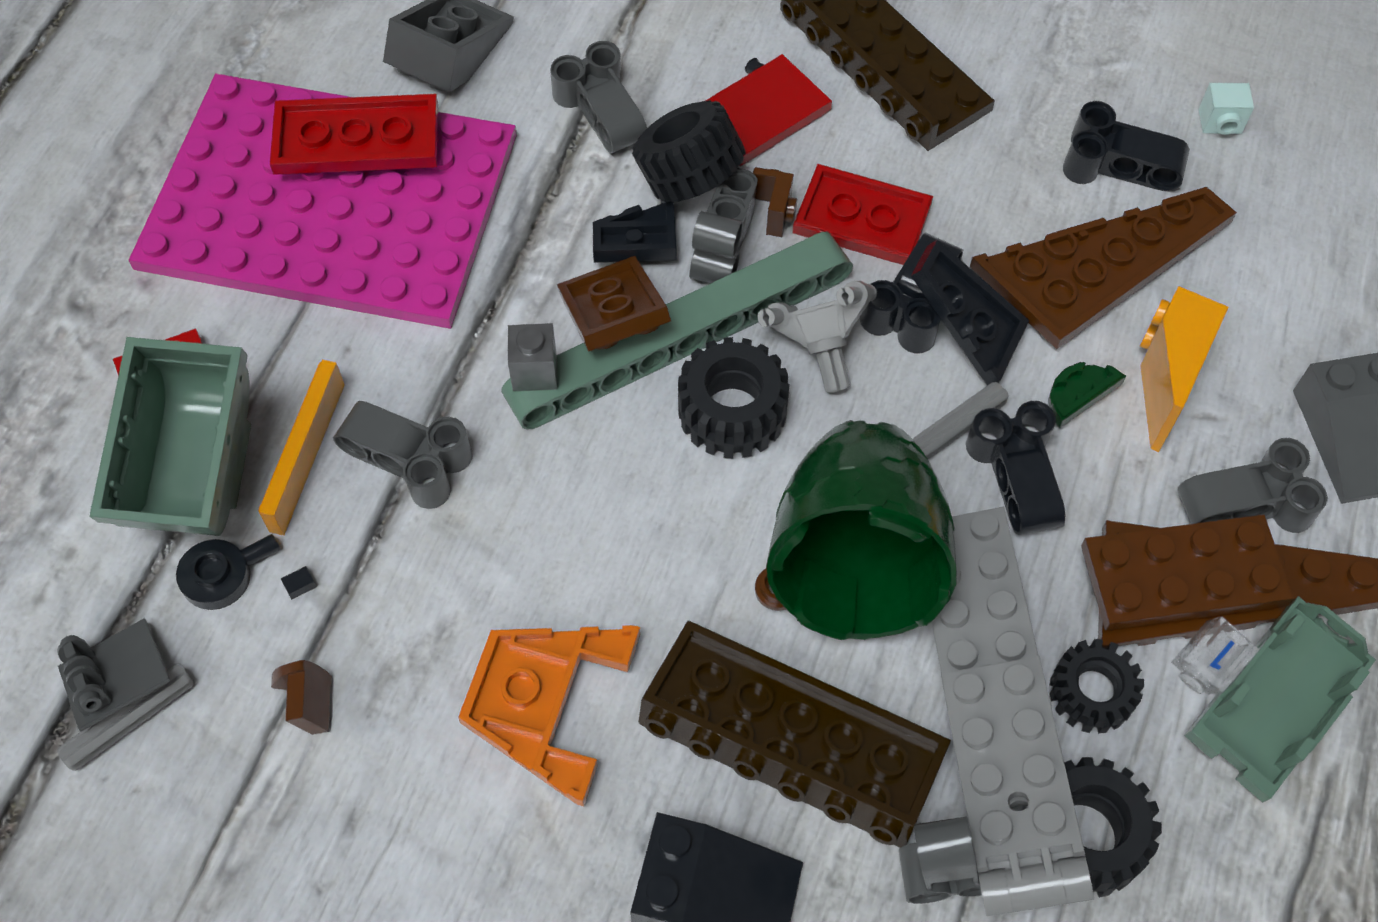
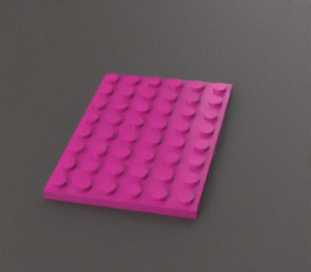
(332, 239)

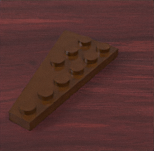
(1099, 264)
(1317, 576)

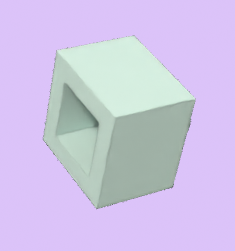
(1226, 108)

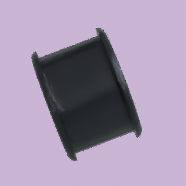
(752, 65)

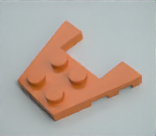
(523, 691)

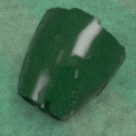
(863, 536)

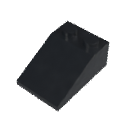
(712, 877)

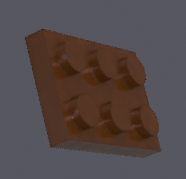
(613, 304)

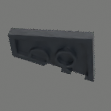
(971, 310)

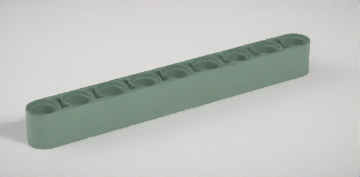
(695, 319)

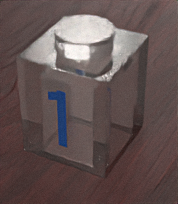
(1214, 657)

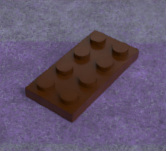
(1186, 572)

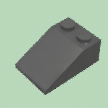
(444, 40)
(1342, 416)

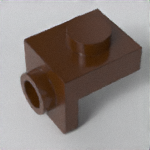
(777, 189)

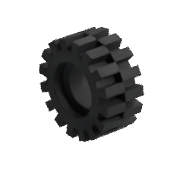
(1107, 662)

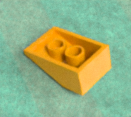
(1174, 356)

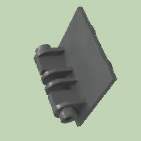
(110, 673)

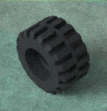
(689, 151)
(740, 368)
(1129, 816)

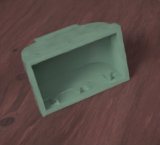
(175, 438)

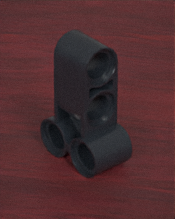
(1123, 151)
(905, 304)
(1020, 464)

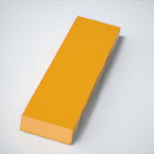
(301, 447)

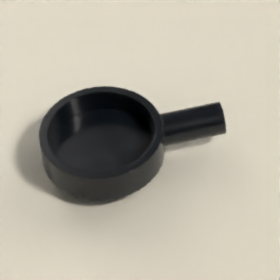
(219, 572)

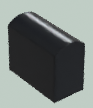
(298, 582)

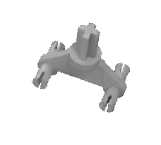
(823, 328)

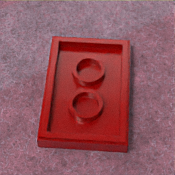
(771, 105)
(863, 214)

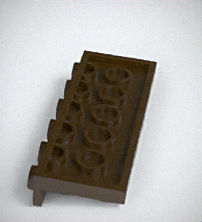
(893, 65)
(794, 733)

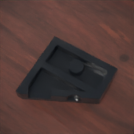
(636, 233)

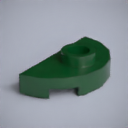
(1080, 388)

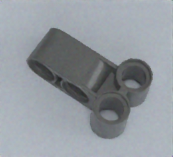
(598, 92)
(723, 228)
(407, 449)
(1259, 490)
(939, 862)

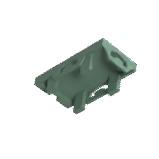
(1284, 697)

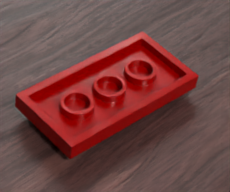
(354, 134)

